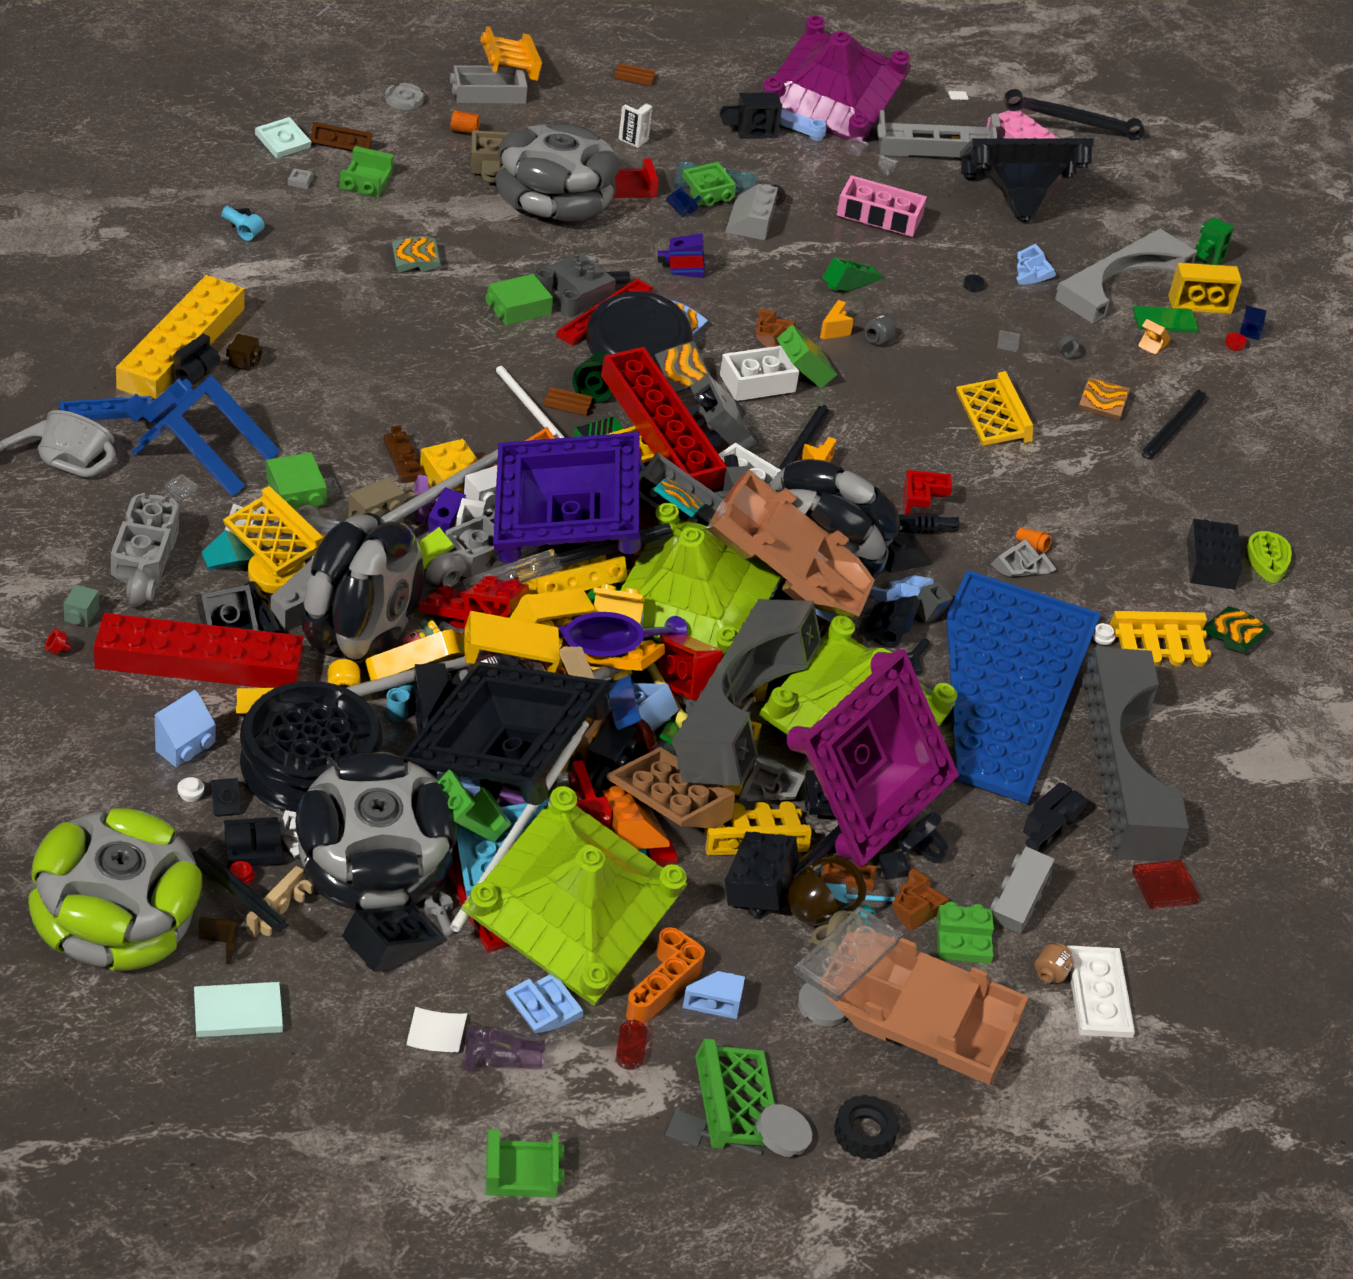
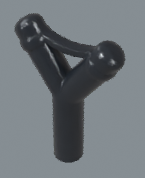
(914, 656)

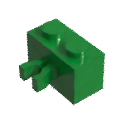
(1214, 241)

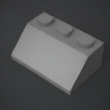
(753, 212)

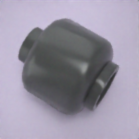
(880, 330)

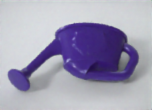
(613, 632)

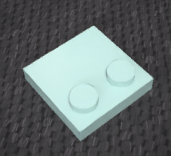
(282, 137)

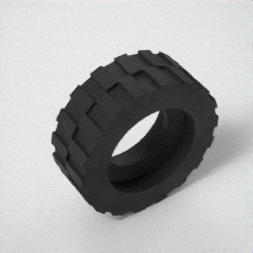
(866, 1146)

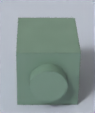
(81, 605)

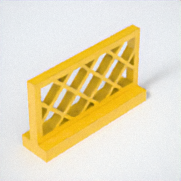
(1010, 406)
(287, 517)

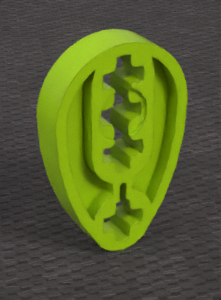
(1272, 566)

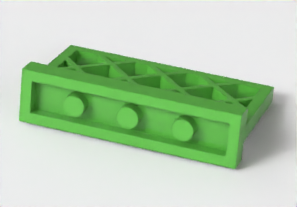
(717, 1094)

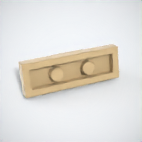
(279, 898)

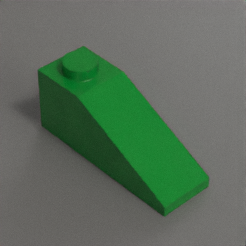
(849, 275)

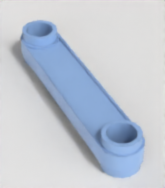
(814, 128)

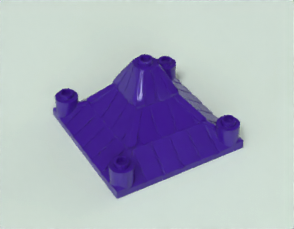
(567, 493)

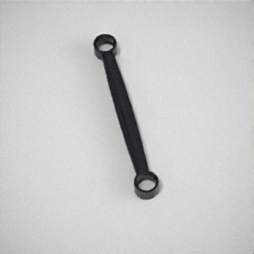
(1074, 114)

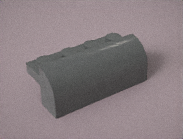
(661, 468)

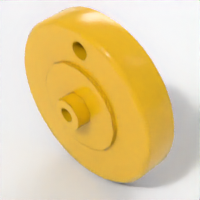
(265, 578)

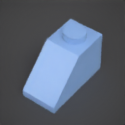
(715, 994)

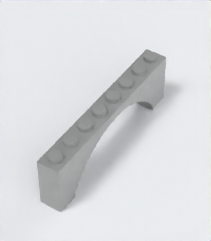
(1084, 290)

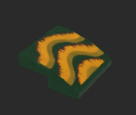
(1237, 629)

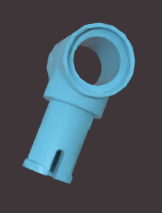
(246, 225)
(398, 702)

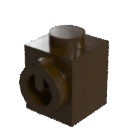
(244, 352)

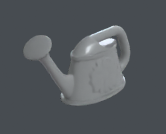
(69, 442)

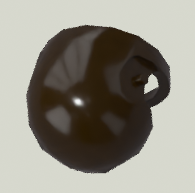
(812, 899)

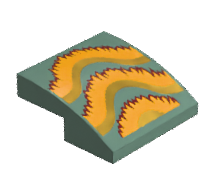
(416, 252)

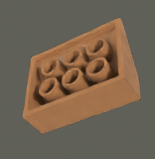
(660, 785)

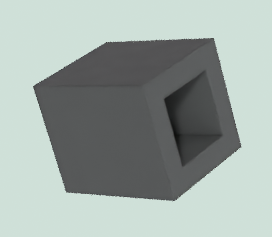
(933, 602)

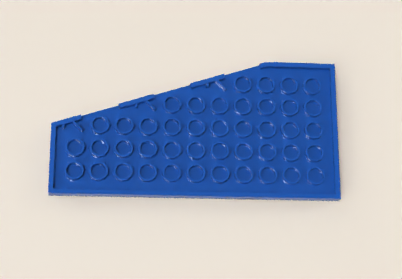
(1012, 676)

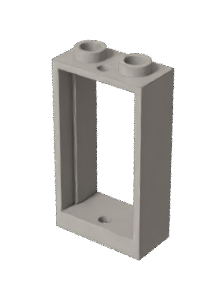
(483, 85)

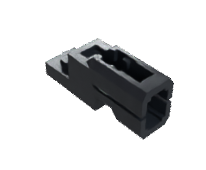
(1051, 815)

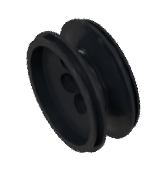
(300, 734)

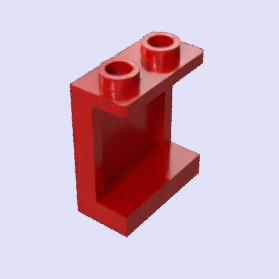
(637, 182)

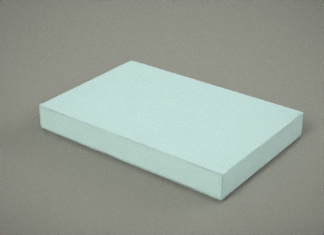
(238, 1009)

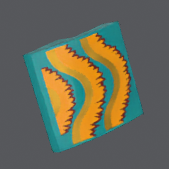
(680, 496)

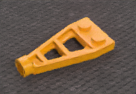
(637, 659)

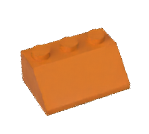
(634, 820)

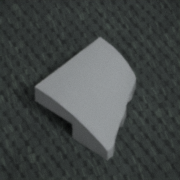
(1022, 561)

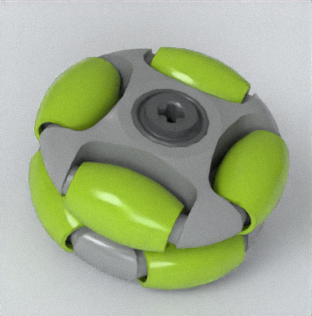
(114, 889)

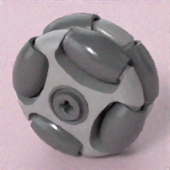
(557, 171)

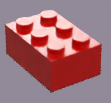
(687, 664)

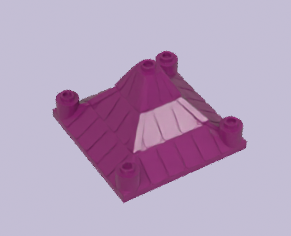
(838, 80)
(877, 756)

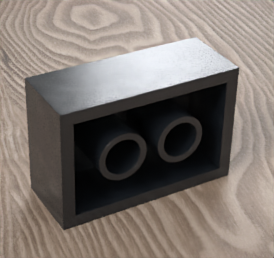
(1214, 554)
(762, 871)

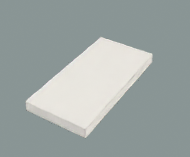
(1100, 992)

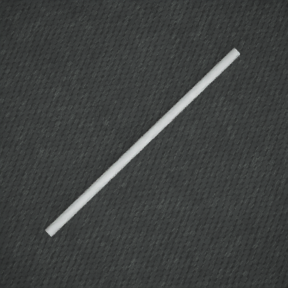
(528, 402)
(525, 817)

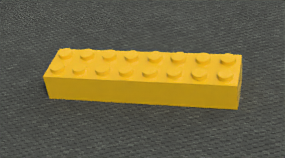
(204, 310)

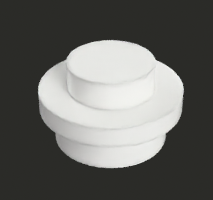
(1103, 634)
(190, 789)

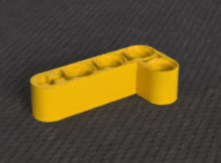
(426, 650)

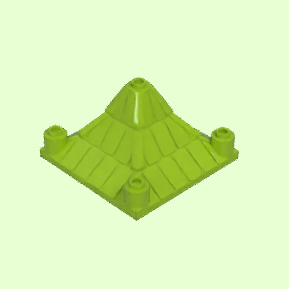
(699, 581)
(831, 676)
(575, 897)

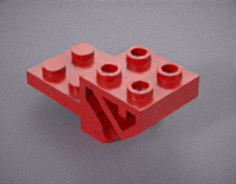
(486, 596)
(586, 799)

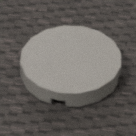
(404, 96)
(818, 1007)
(784, 1130)

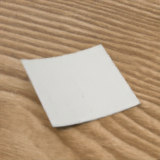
(436, 1030)

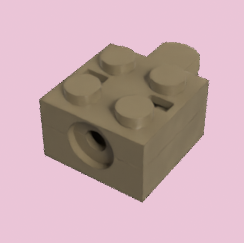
(485, 155)
(379, 498)

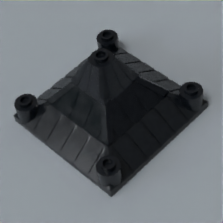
(1025, 166)
(508, 726)

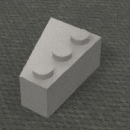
(288, 601)
(1022, 889)

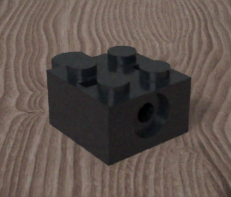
(755, 115)
(609, 752)

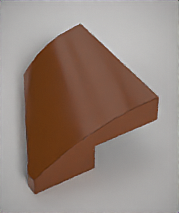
(770, 327)
(917, 901)

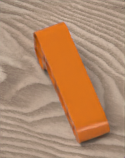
(680, 966)

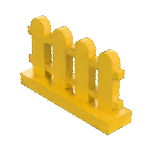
(1166, 625)
(727, 840)

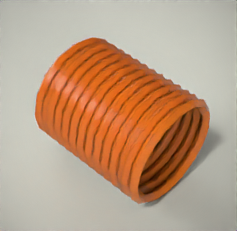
(464, 122)

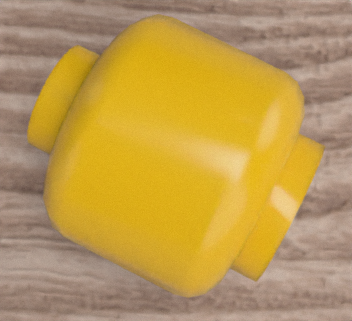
(343, 673)

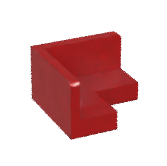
(921, 485)

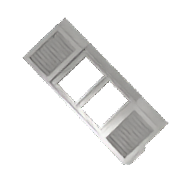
(898, 138)

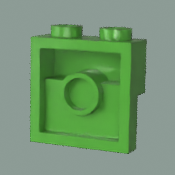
(710, 183)
(964, 933)

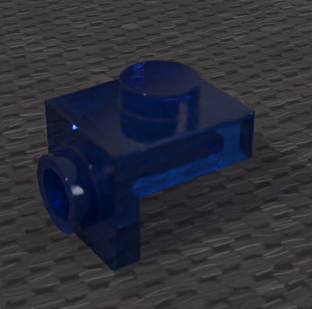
(683, 202)

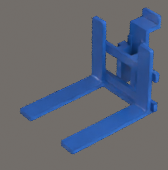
(167, 413)

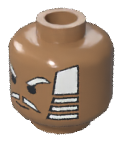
(1054, 963)

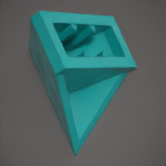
(226, 552)

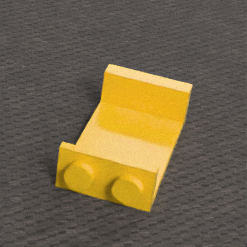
(626, 603)
(512, 638)

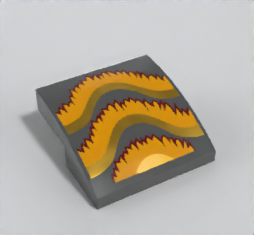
(682, 366)

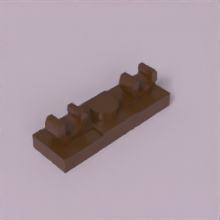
(340, 136)
(402, 455)

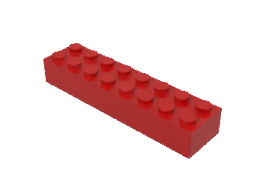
(661, 415)
(197, 651)

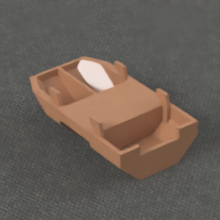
(814, 563)
(937, 1010)

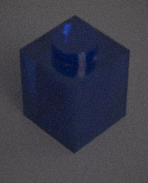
(1252, 322)

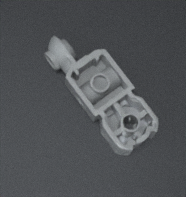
(144, 545)
(471, 553)

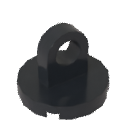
(924, 835)

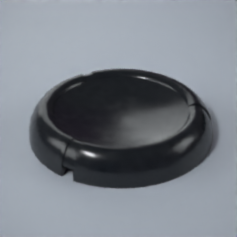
(637, 321)

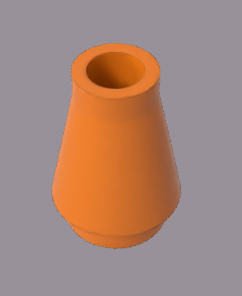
(1037, 539)

